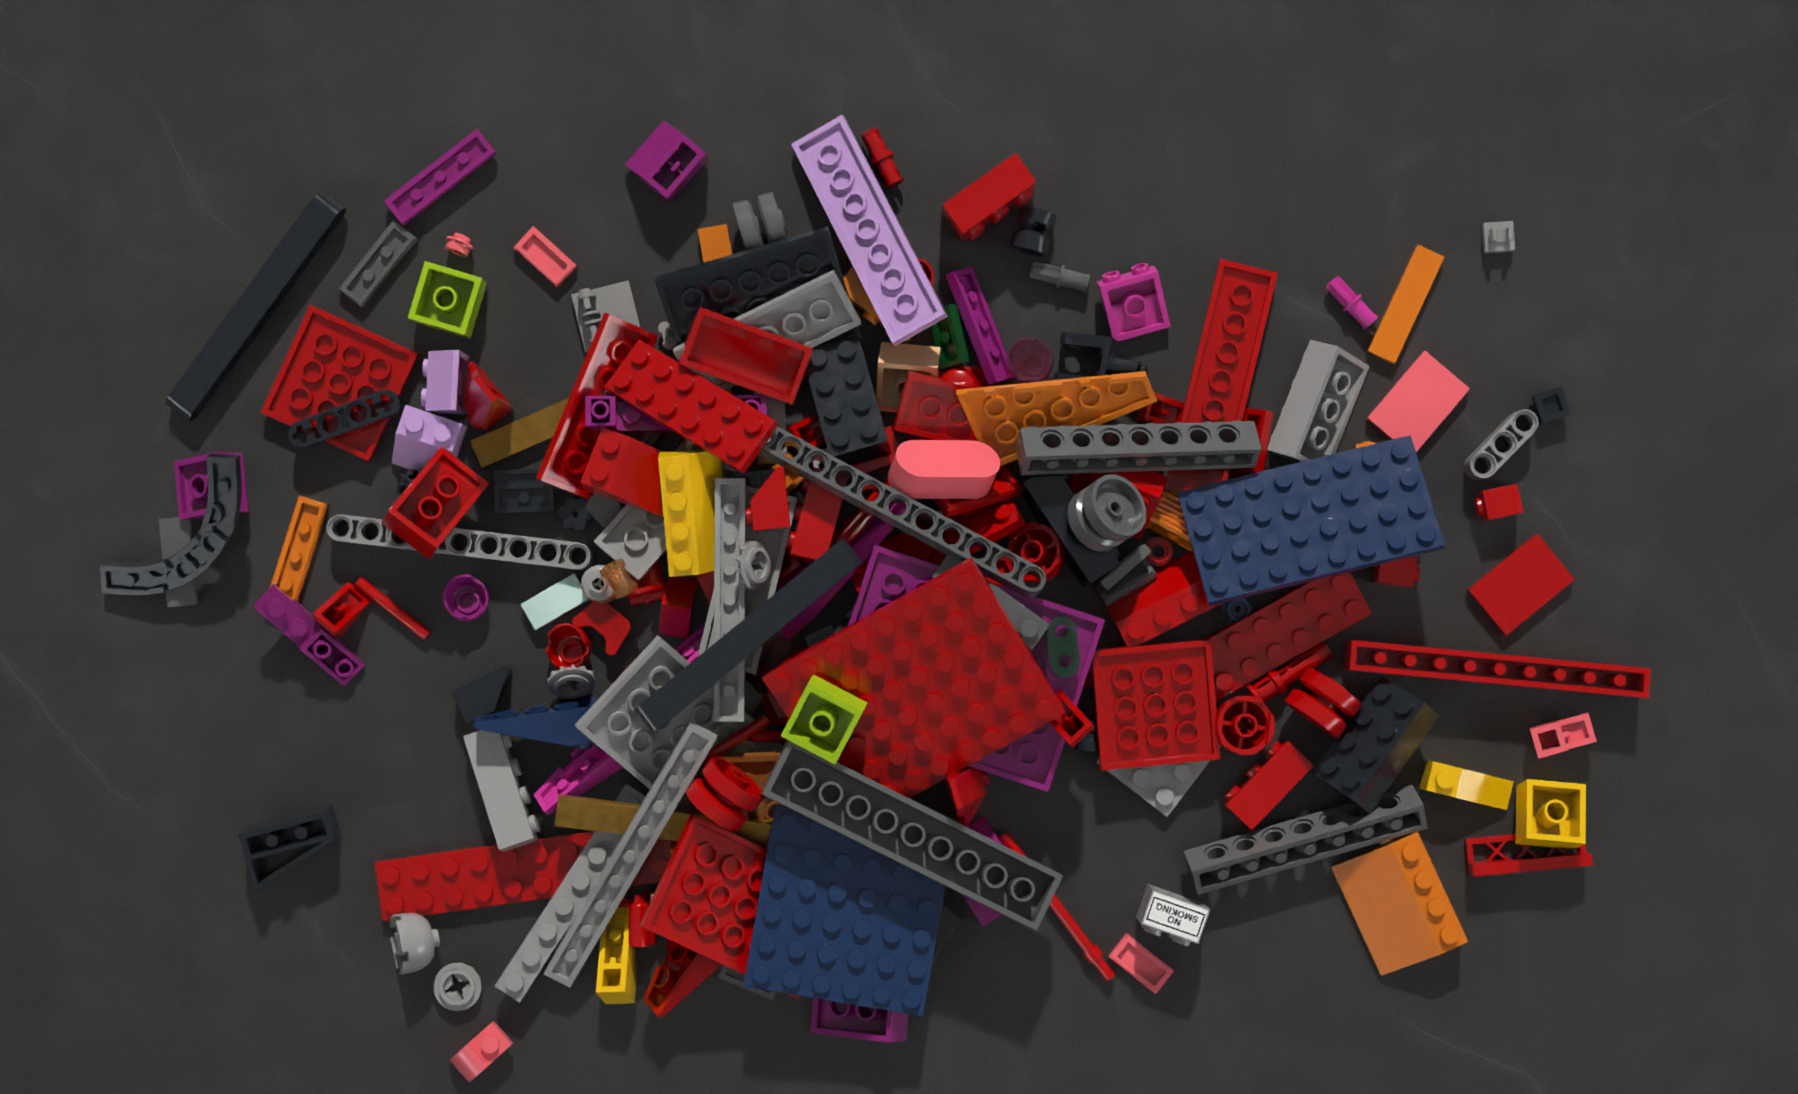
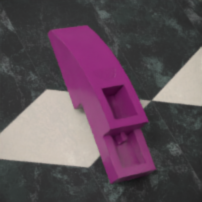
(309, 635)

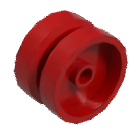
(1321, 705)
(724, 793)

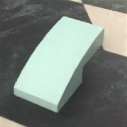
(554, 602)

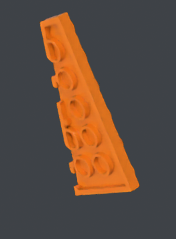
(1001, 410)

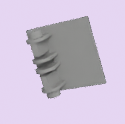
(592, 304)

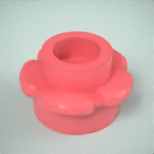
(459, 245)

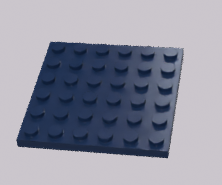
(841, 921)

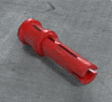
(1277, 681)

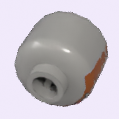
(589, 586)

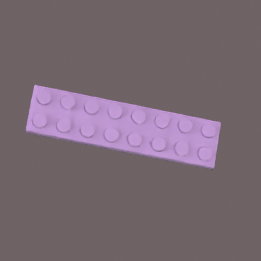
(869, 230)

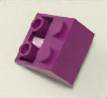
(667, 161)

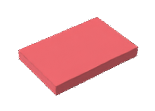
(1418, 401)

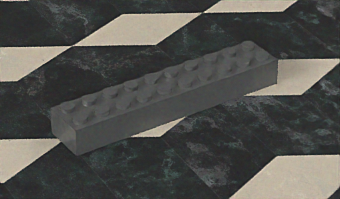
(912, 835)

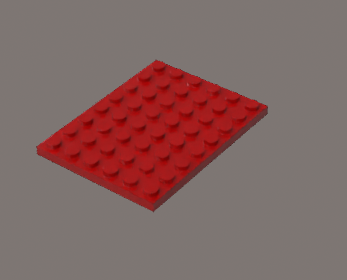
(938, 681)

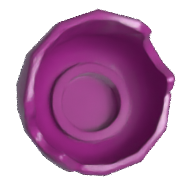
(465, 598)

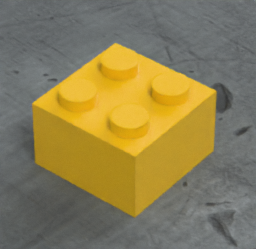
(1550, 814)

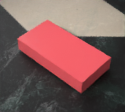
(545, 257)
(1141, 963)

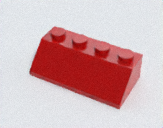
(1160, 604)

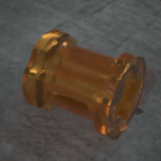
(618, 578)

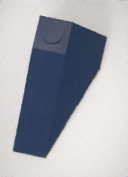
(543, 723)

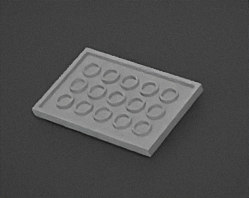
(626, 739)

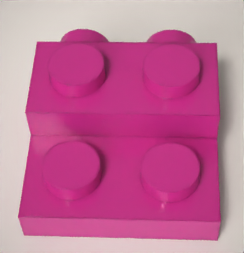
(1133, 302)

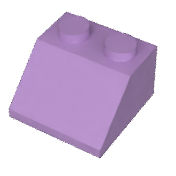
(445, 382)
(422, 435)

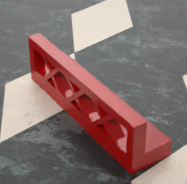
(1519, 863)

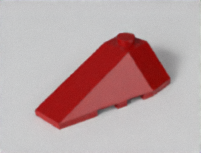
(483, 400)
(967, 792)
(677, 978)

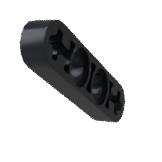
(343, 414)

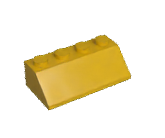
(689, 509)

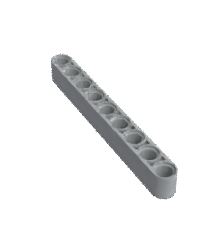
(475, 544)

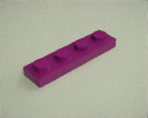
(440, 177)
(979, 325)

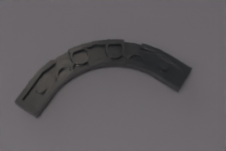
(201, 551)

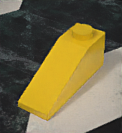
(1466, 785)
(616, 962)

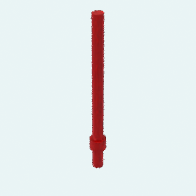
(1092, 952)

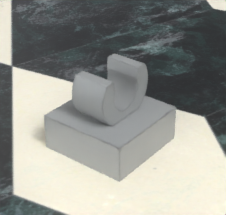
(1498, 237)

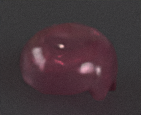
(1030, 360)

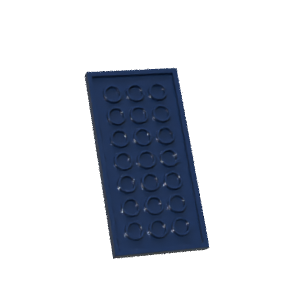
(1310, 520)

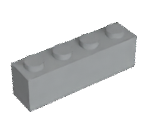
(501, 789)

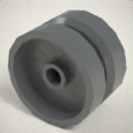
(762, 228)
(1106, 513)

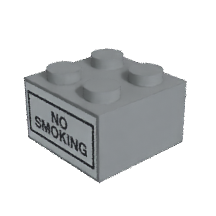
(1172, 914)

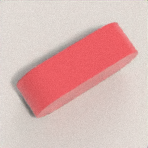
(943, 469)

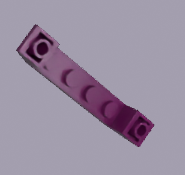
(624, 418)

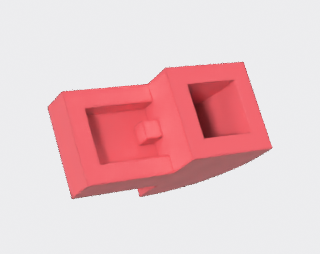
(1562, 734)
(481, 1051)

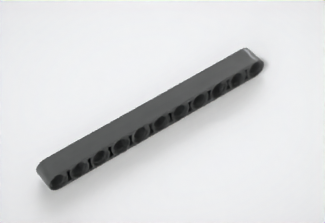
(906, 521)

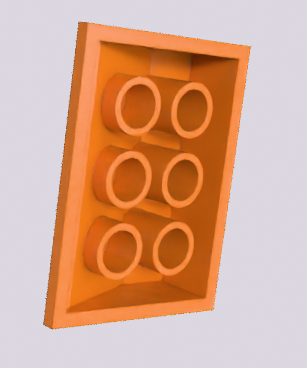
(1399, 903)

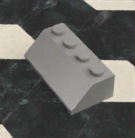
(1318, 403)

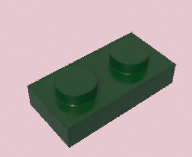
(950, 339)

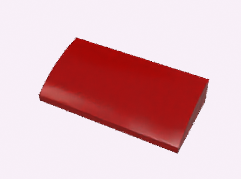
(745, 355)

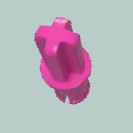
(1351, 302)

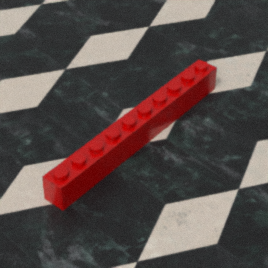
(1497, 669)

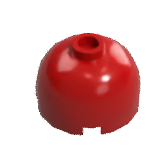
(1039, 546)
(1244, 725)

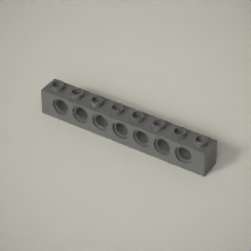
(1137, 447)
(1304, 840)

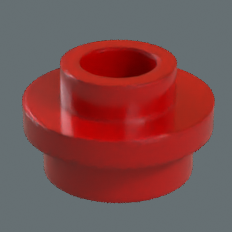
(1167, 551)

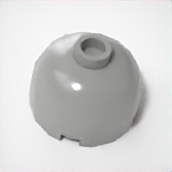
(412, 942)

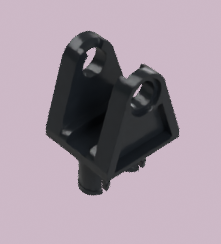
(1107, 347)

